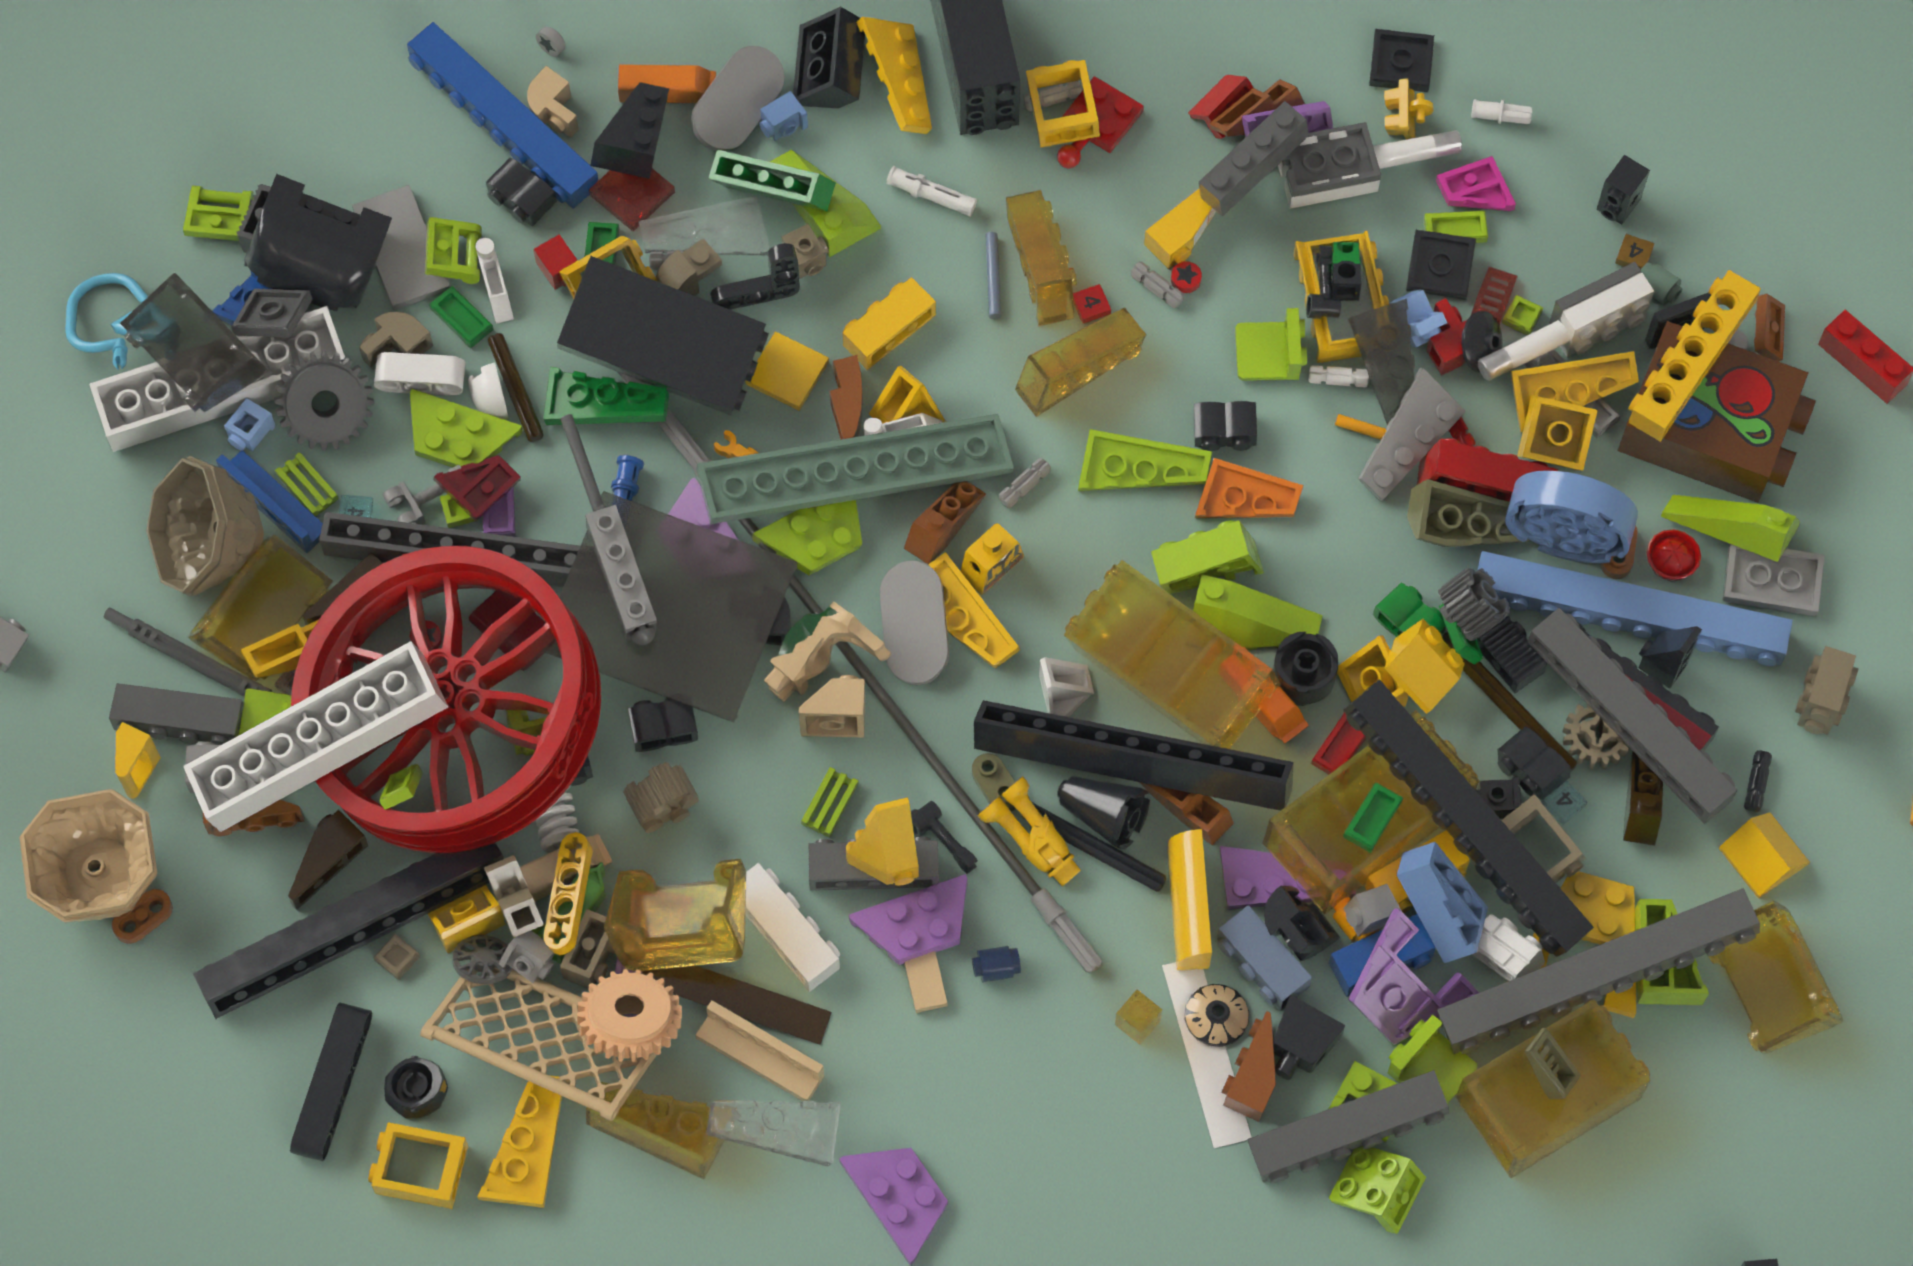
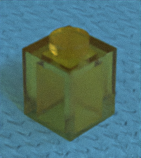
(1138, 1016)

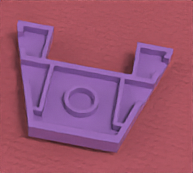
(1392, 993)

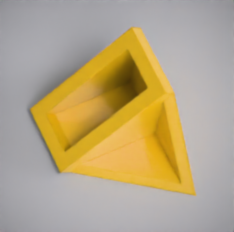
(903, 398)

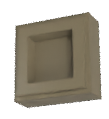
(396, 957)

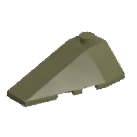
(1457, 516)

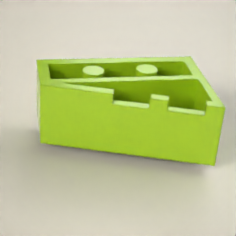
(1210, 553)

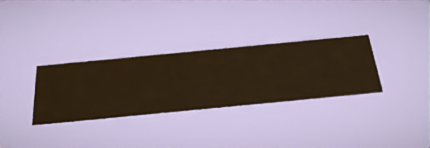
(746, 1001)

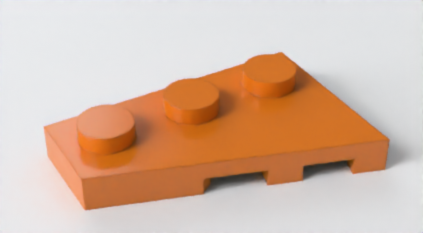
(1246, 493)

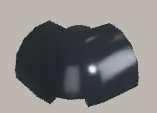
(1299, 924)

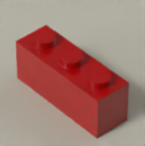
(1866, 356)

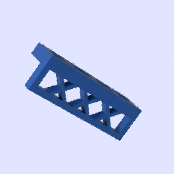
(274, 500)

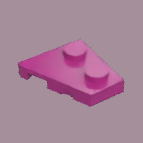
(1476, 186)

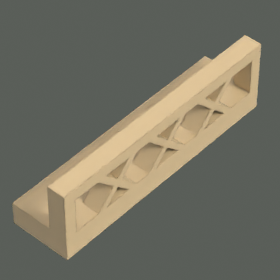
(760, 1052)

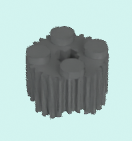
(1472, 603)

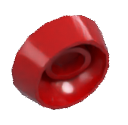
(1673, 555)

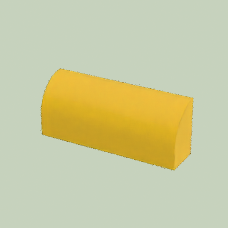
(1189, 900)

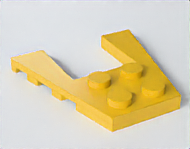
(1612, 914)

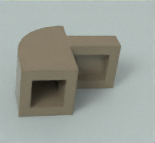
(689, 267)
(395, 332)
(513, 896)

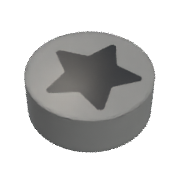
(550, 41)

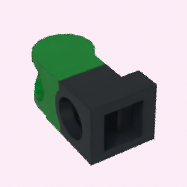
(1346, 271)

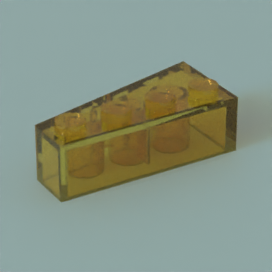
(1042, 256)
(1078, 360)

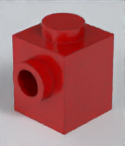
(553, 257)

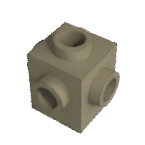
(809, 250)

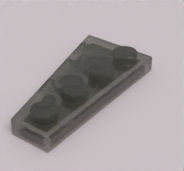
(1386, 352)

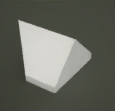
(1064, 685)

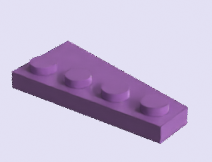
(1254, 876)

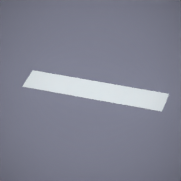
(1208, 1063)

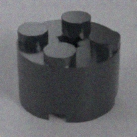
(1306, 651)

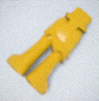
(1044, 844)

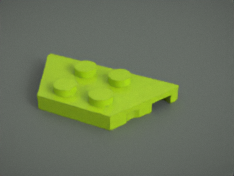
(456, 433)
(814, 535)

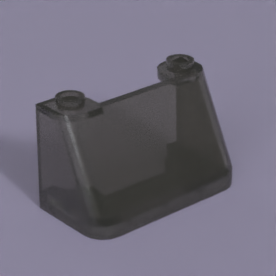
(192, 345)

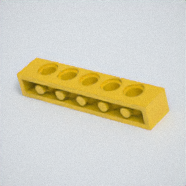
(1657, 418)

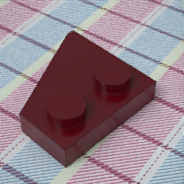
(479, 485)

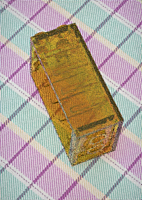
(1519, 1117)

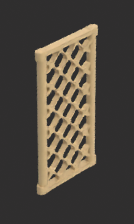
(536, 1071)

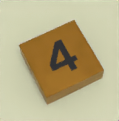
(1634, 250)

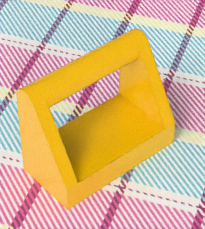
(134, 758)

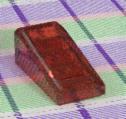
(1502, 275)

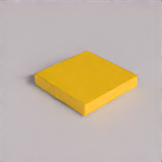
(788, 371)

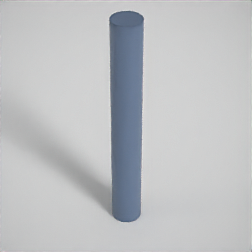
(993, 275)

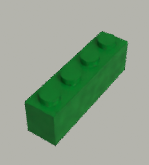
(772, 180)

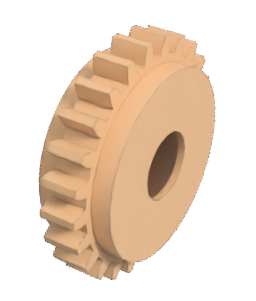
(629, 1037)

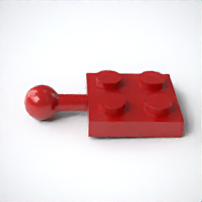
(1115, 116)

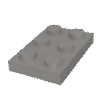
(1783, 585)

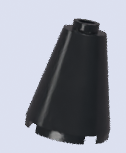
(1106, 807)

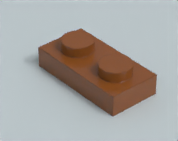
(1769, 327)

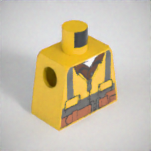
(994, 555)

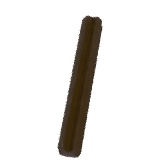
(515, 387)

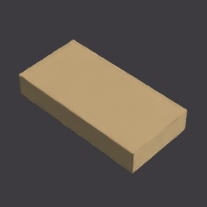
(925, 983)

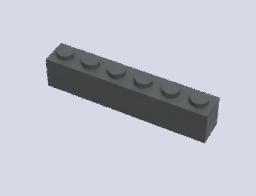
(1348, 1127)

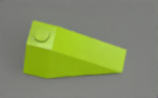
(847, 216)
(1742, 524)
(1250, 615)

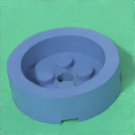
(1571, 516)

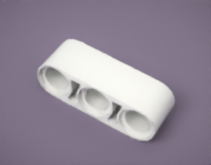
(420, 372)

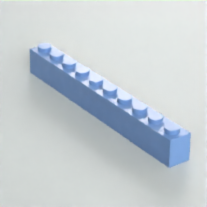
(1637, 608)

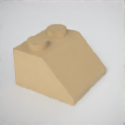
(835, 709)

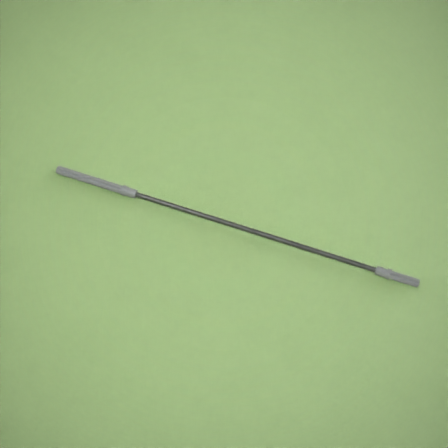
(1053, 913)

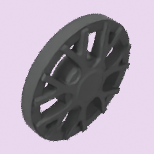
(481, 959)

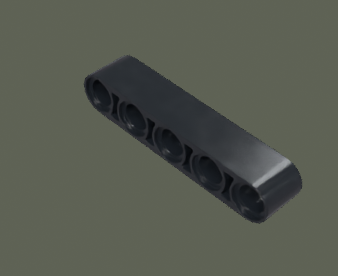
(331, 1082)

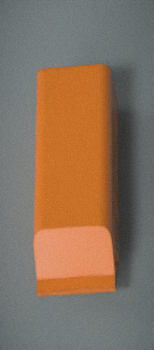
(684, 82)
(1282, 716)

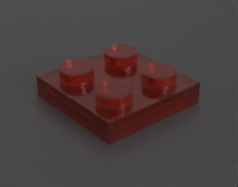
(631, 196)

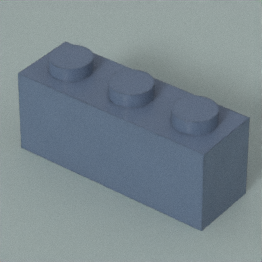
(1263, 958)

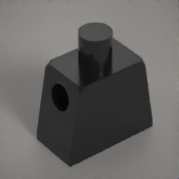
(1304, 1038)

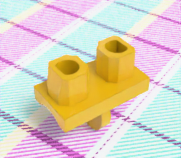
(1409, 108)

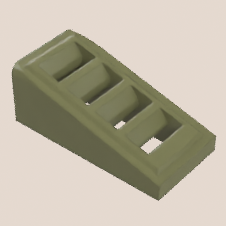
(1567, 1074)

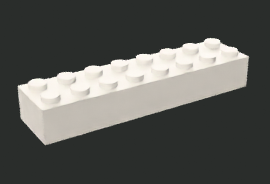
(150, 403)
(315, 736)

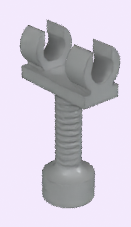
(396, 495)

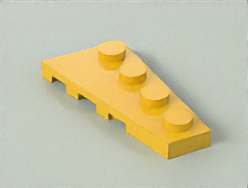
(900, 70)
(525, 1156)

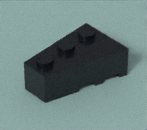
(633, 133)

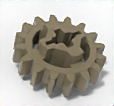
(1585, 734)

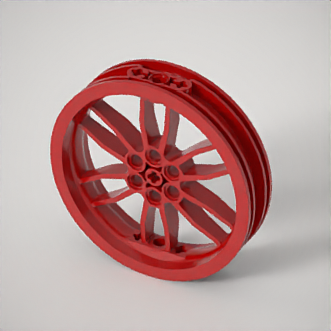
(565, 732)

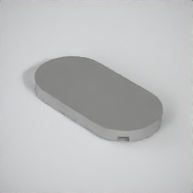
(736, 95)
(914, 622)

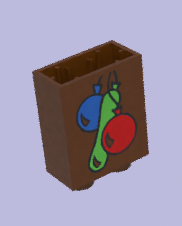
(1731, 423)

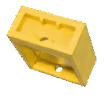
(1065, 128)
(630, 250)
(451, 1174)

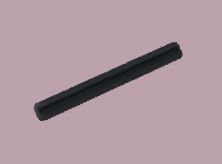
(1105, 852)

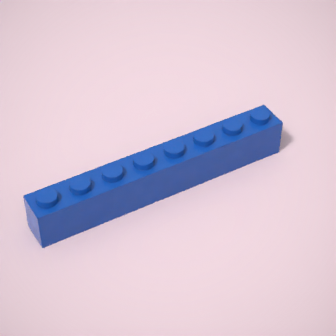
(501, 114)

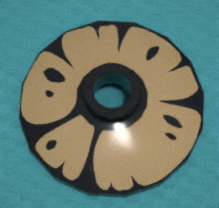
(1215, 1029)

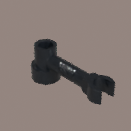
(1323, 303)
(927, 819)

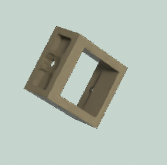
(1526, 813)

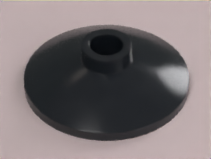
(1480, 338)

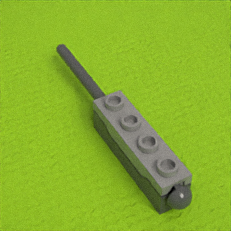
(613, 552)

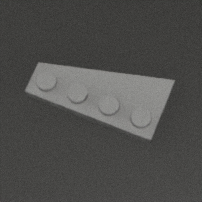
(1417, 426)

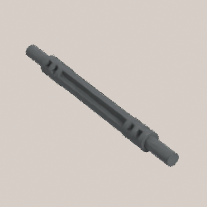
(183, 653)

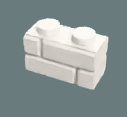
(1507, 950)

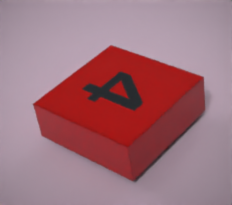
(1091, 303)

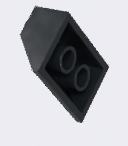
(829, 60)

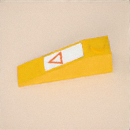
(1179, 230)

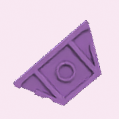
(917, 921)
(899, 1195)

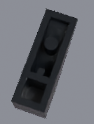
(1669, 654)

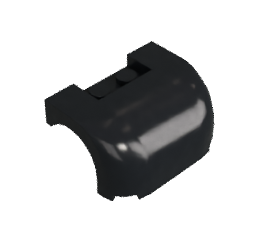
(315, 246)

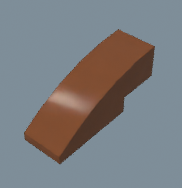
(1255, 101)
(847, 398)
(1194, 811)

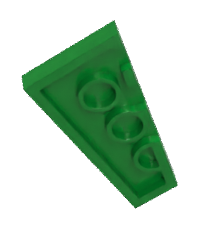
(601, 400)

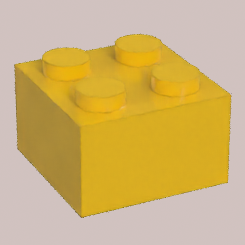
(1557, 433)

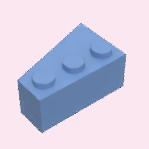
(1443, 901)

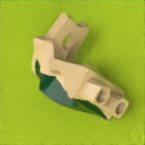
(809, 648)

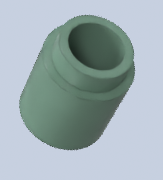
(1665, 284)

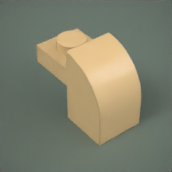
(546, 100)

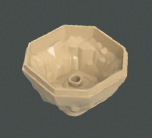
(75, 838)

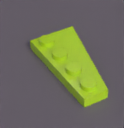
(1134, 462)

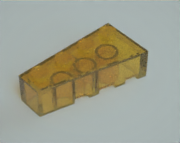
(662, 1128)

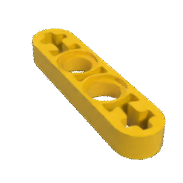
(564, 893)

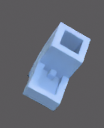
(1422, 319)

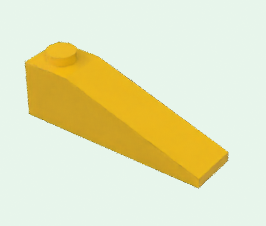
(886, 844)

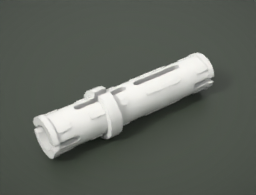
(929, 190)

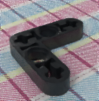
(779, 284)

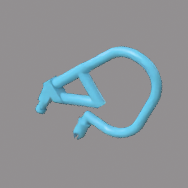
(117, 345)

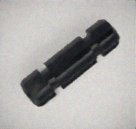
(1758, 781)

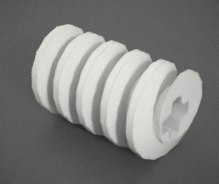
(555, 823)

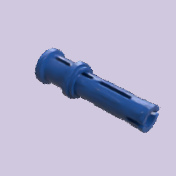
(627, 476)

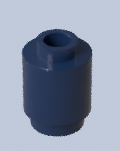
(996, 963)

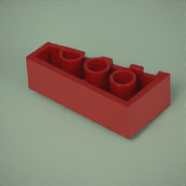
(1475, 468)

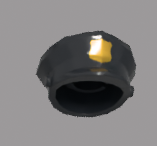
(415, 1088)

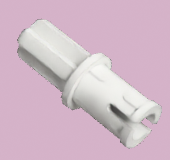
(1501, 112)

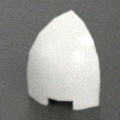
(487, 392)

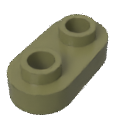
(994, 781)

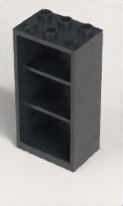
(979, 63)
(662, 336)

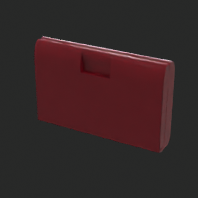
(494, 608)

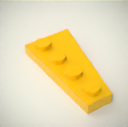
(1573, 381)
(970, 617)

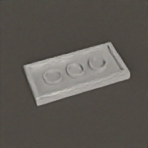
(404, 249)

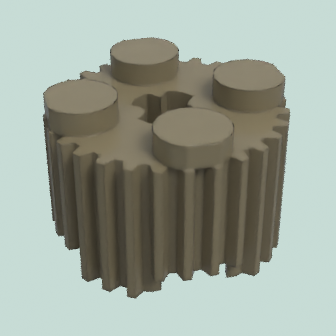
(661, 797)

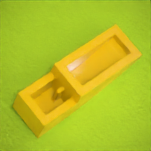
(277, 652)

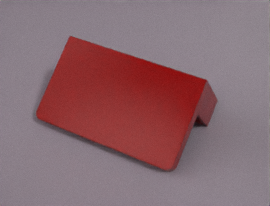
(1220, 98)

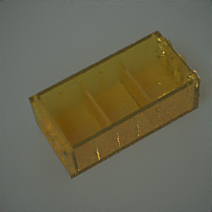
(1171, 657)
(1310, 830)

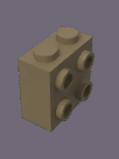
(1826, 690)

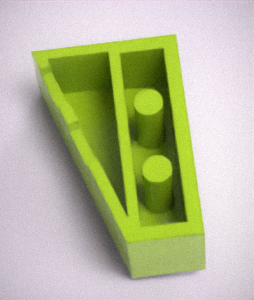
(1676, 985)

